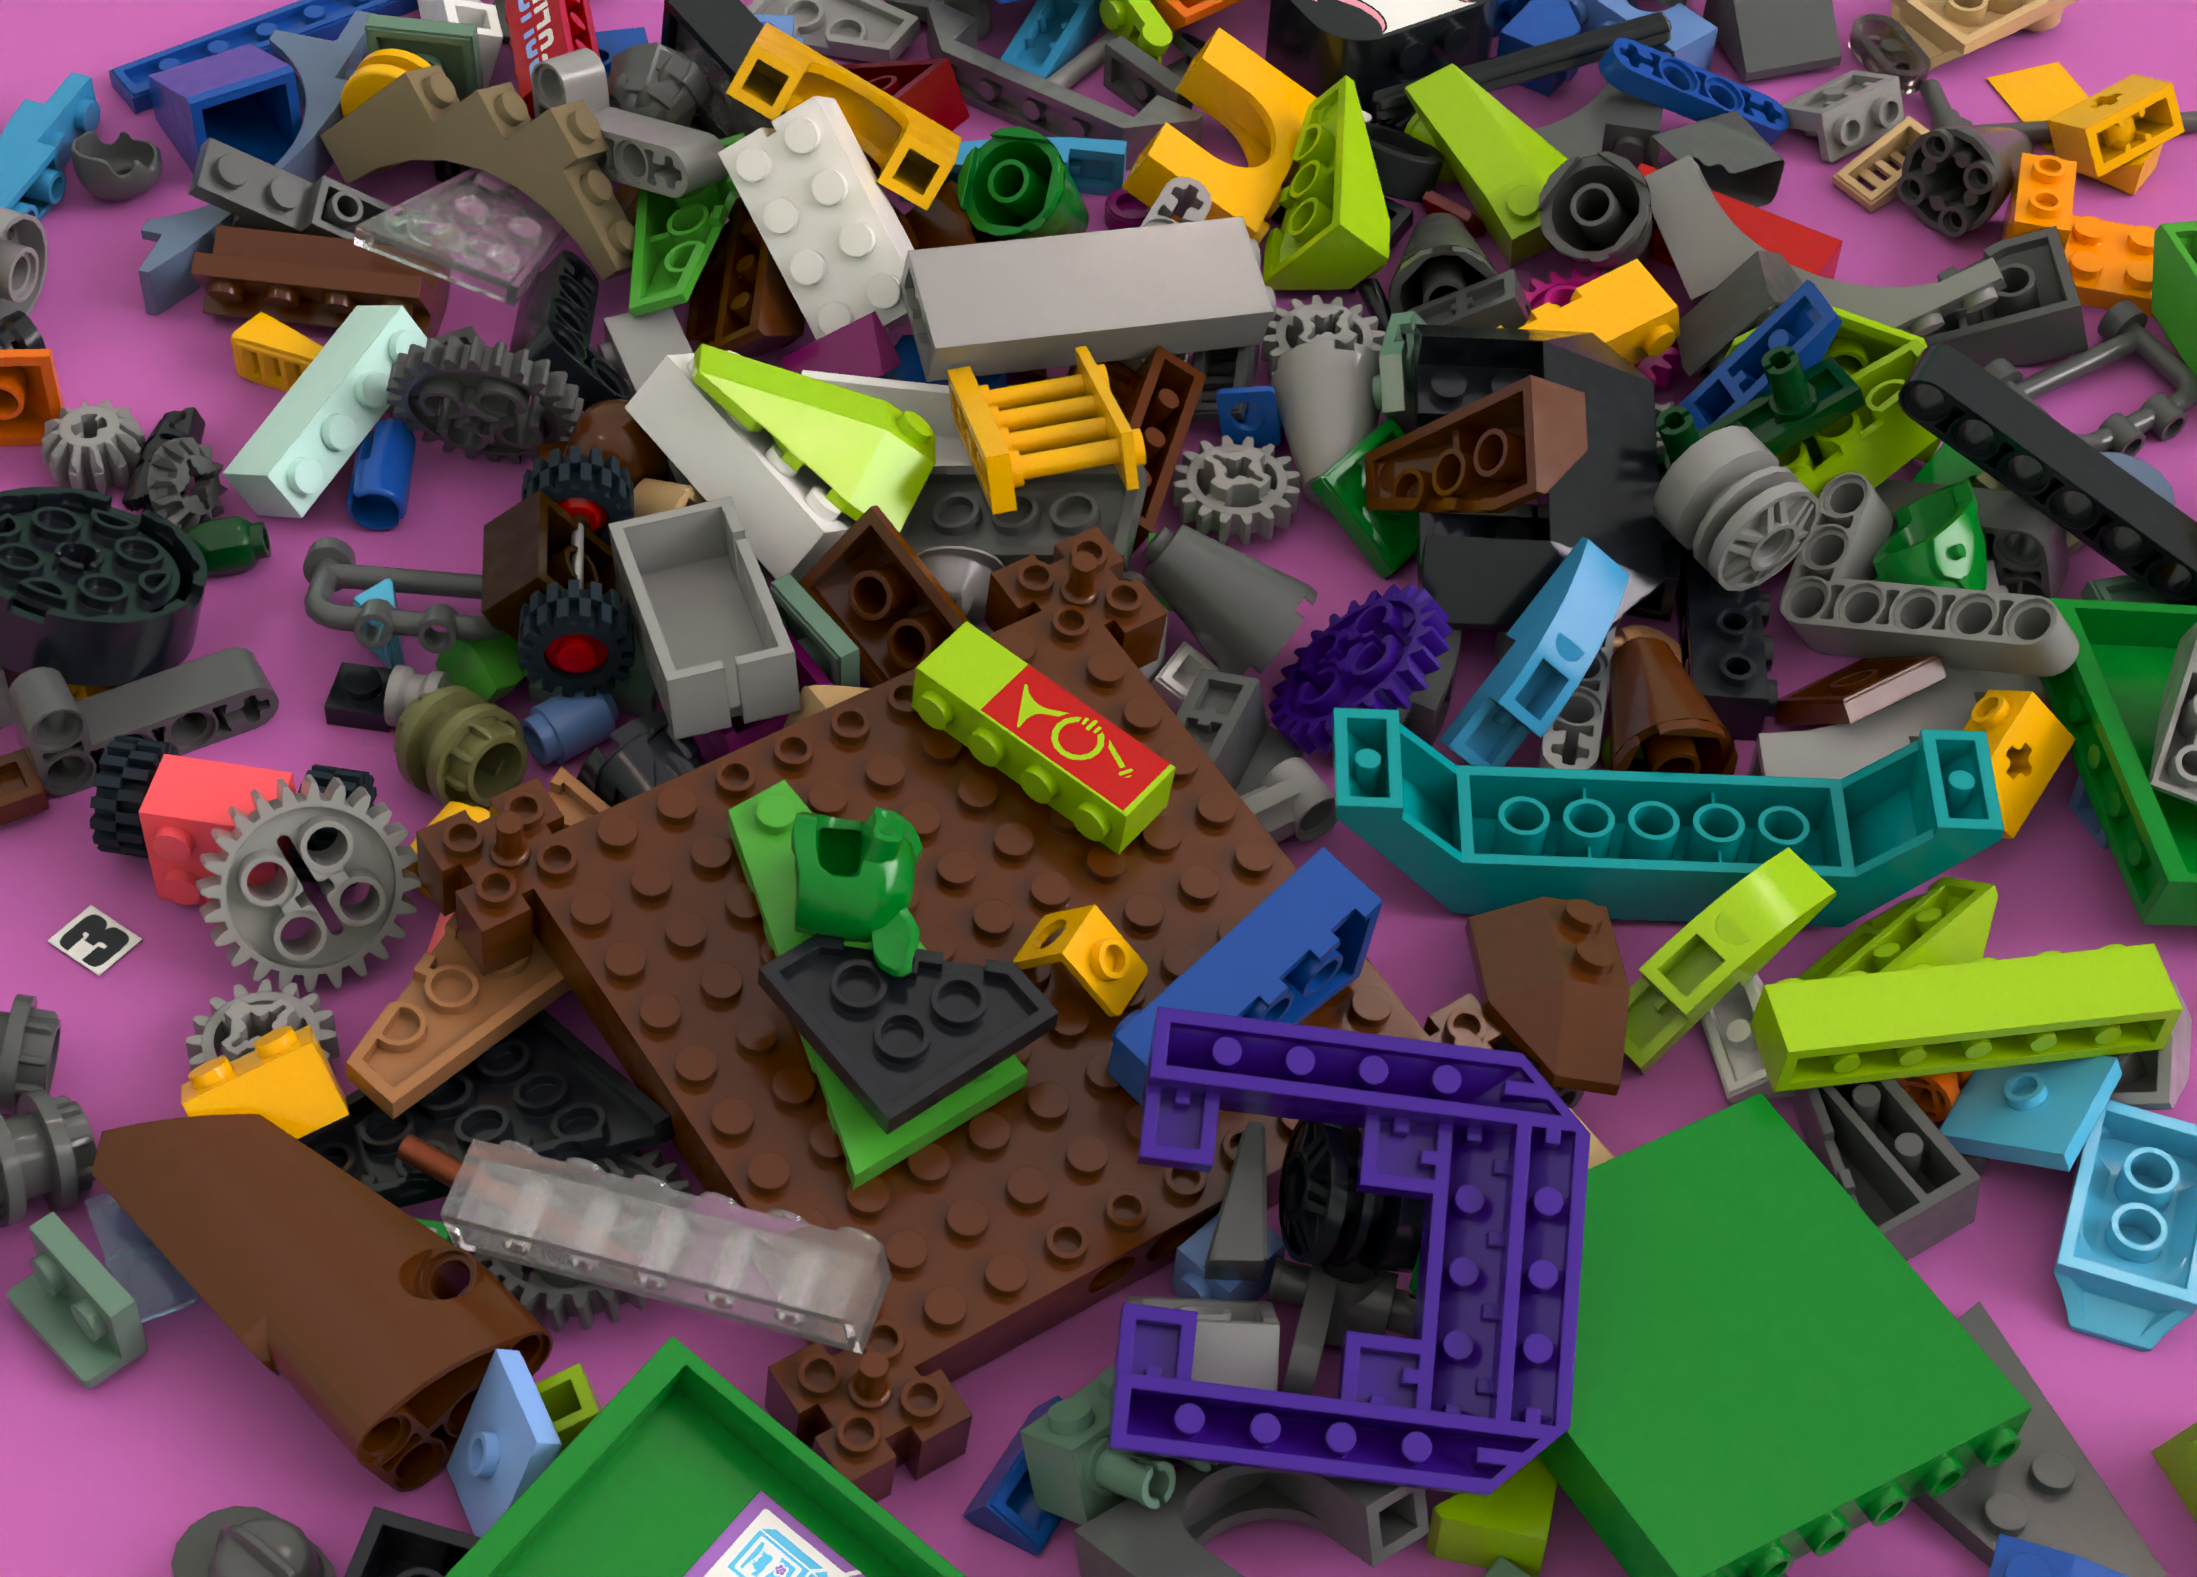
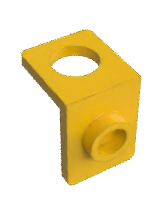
(1091, 952)

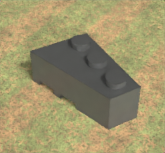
(1890, 1161)

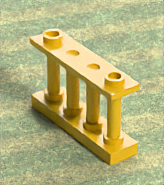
(1042, 429)

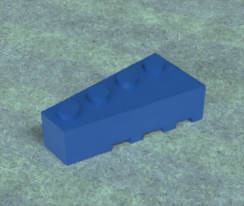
(1271, 966)

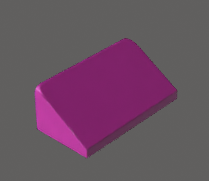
(851, 350)

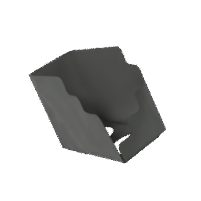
(1728, 154)

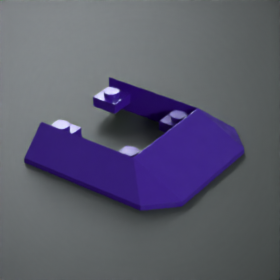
(1496, 1262)

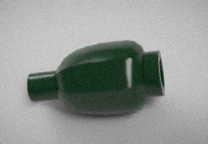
(231, 544)

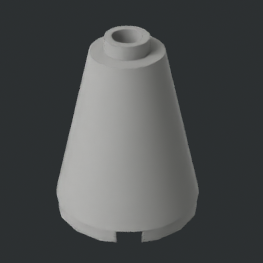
(1324, 404)

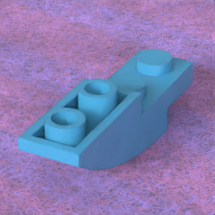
(40, 143)
(1546, 663)

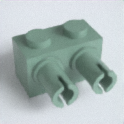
(1075, 1470)

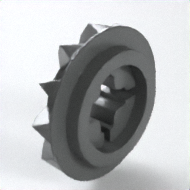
(171, 472)

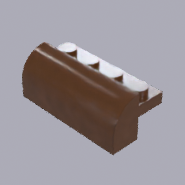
(310, 280)
(1161, 403)

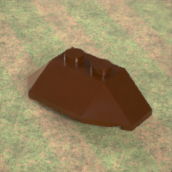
(742, 295)
(1555, 987)

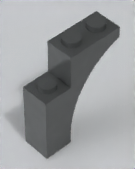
(1607, 123)

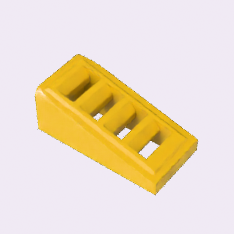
(271, 352)

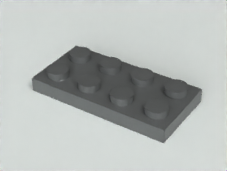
(1049, 510)

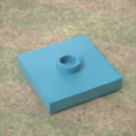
(2032, 1110)

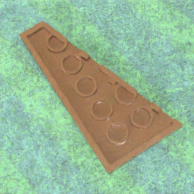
(453, 1010)

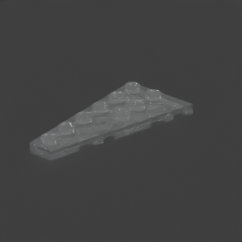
(468, 233)

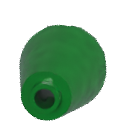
(1020, 188)

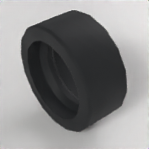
(1403, 163)

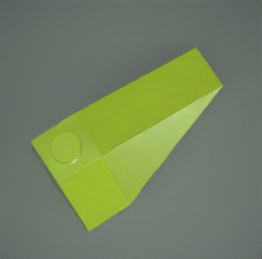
(1491, 155)
(1335, 205)

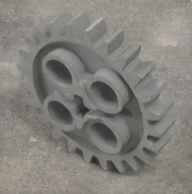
(256, 914)

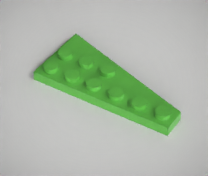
(763, 844)

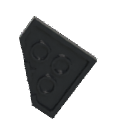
(907, 1037)

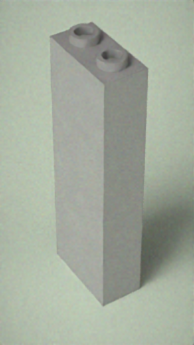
(1106, 290)

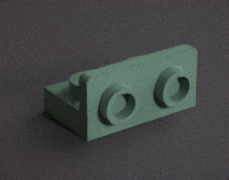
(77, 1306)

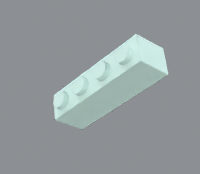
(324, 413)

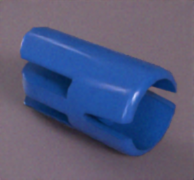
(382, 476)

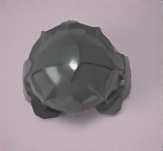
(658, 84)

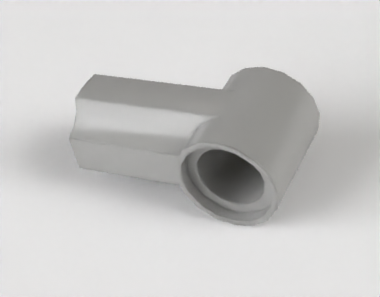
(1293, 802)

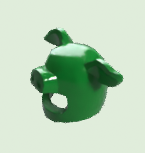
(859, 882)

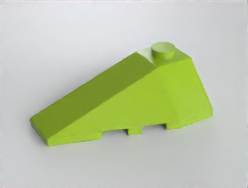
(845, 437)

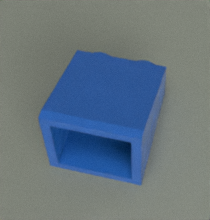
(232, 97)

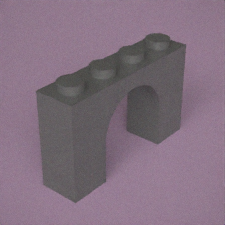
(1170, 1540)

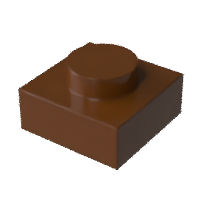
(19, 788)

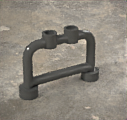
(2124, 333)
(332, 566)

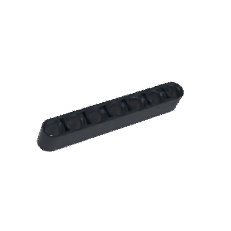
(2054, 471)

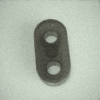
(1888, 49)

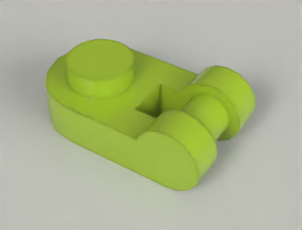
(1138, 23)

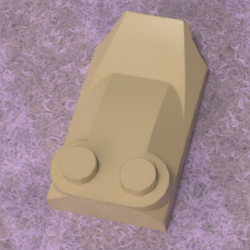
(1961, 26)

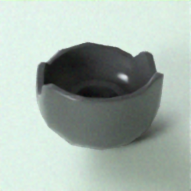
(118, 168)

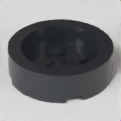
(94, 587)

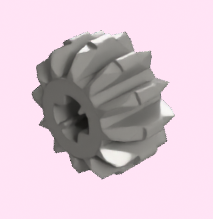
(92, 447)

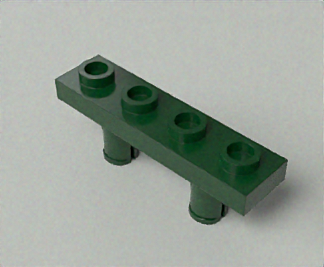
(1781, 418)

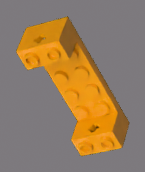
(2104, 257)

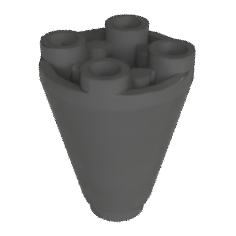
(1961, 175)

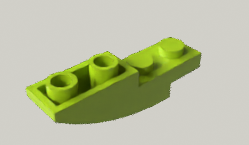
(1718, 951)

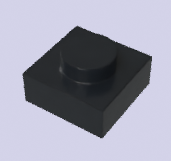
(358, 697)

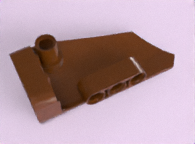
(323, 1282)

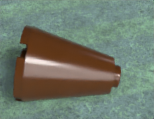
(1665, 713)

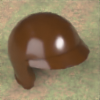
(617, 433)

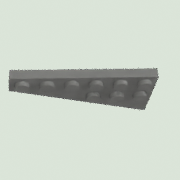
(2042, 1490)

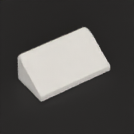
(1735, 1046)

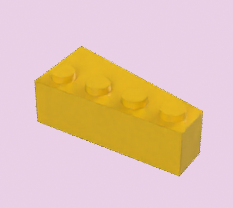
(1621, 309)

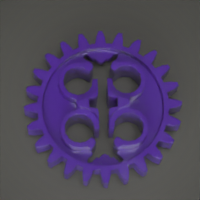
(1360, 661)

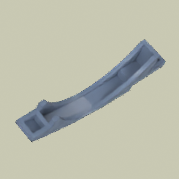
(320, 74)

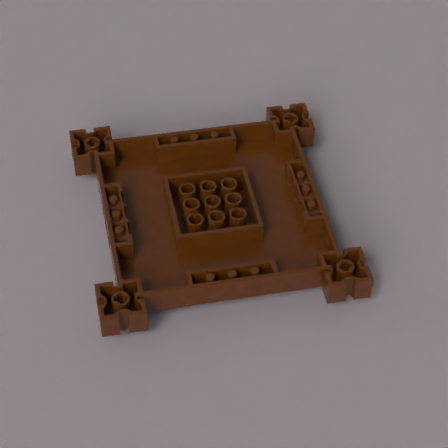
(1032, 1198)

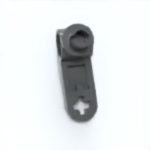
(1333, 1303)

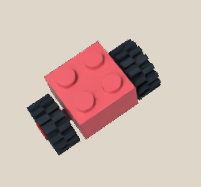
(169, 803)

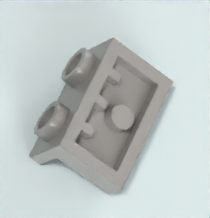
(1848, 112)

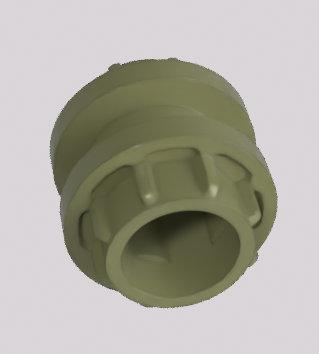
(460, 747)

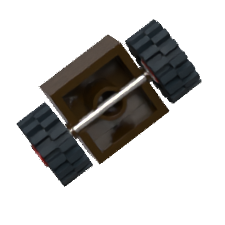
(555, 576)

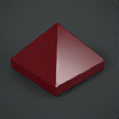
(1436, 203)

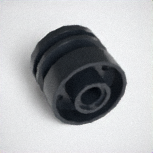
(1328, 1218)

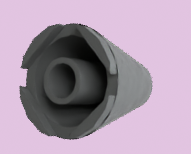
(1598, 211)
(1437, 262)
(1226, 598)

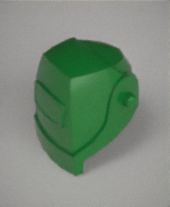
(1936, 542)

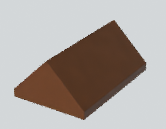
(882, 598)

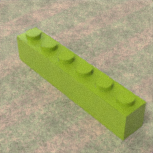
(1964, 1016)

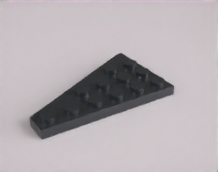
(526, 1089)

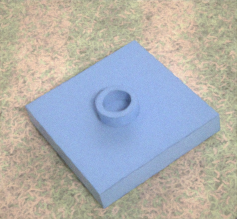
(502, 1442)

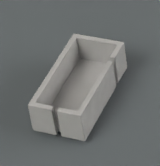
(704, 618)

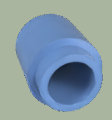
(569, 725)

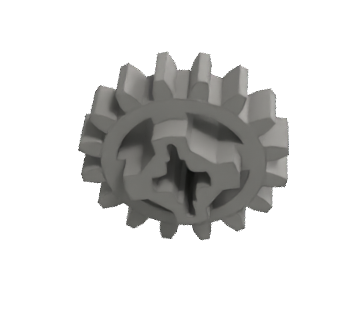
(1317, 323)
(1236, 489)
(251, 1016)

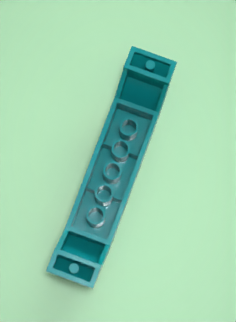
(1658, 839)

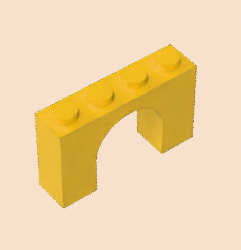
(1259, 110)
(905, 144)

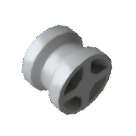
(406, 686)

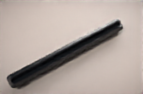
(1535, 61)

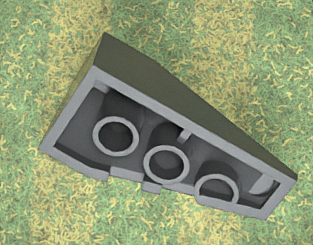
(2035, 314)

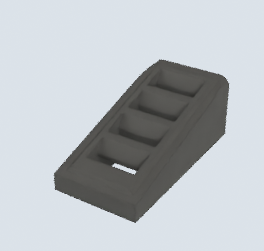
(1243, 371)
(1240, 1233)

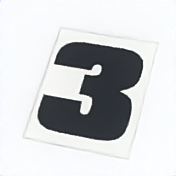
(94, 940)

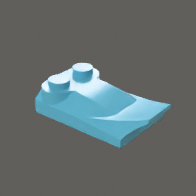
(2131, 1229)

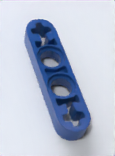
(1688, 88)

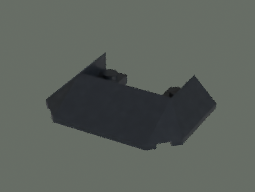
(1493, 565)

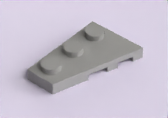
(848, 28)

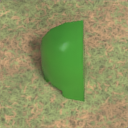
(484, 666)

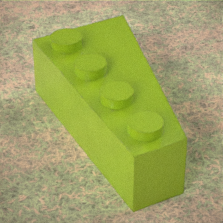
(1870, 439)

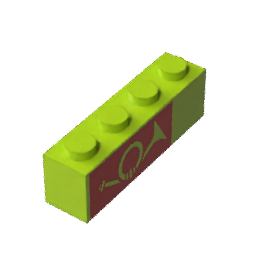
(1042, 737)

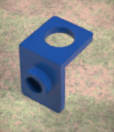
(1260, 418)

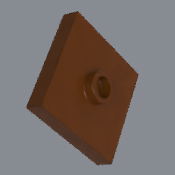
(1858, 690)

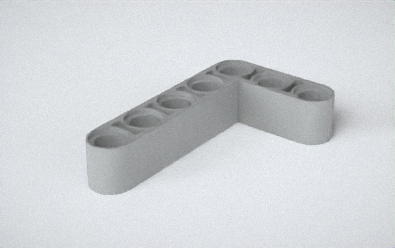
(1848, 614)

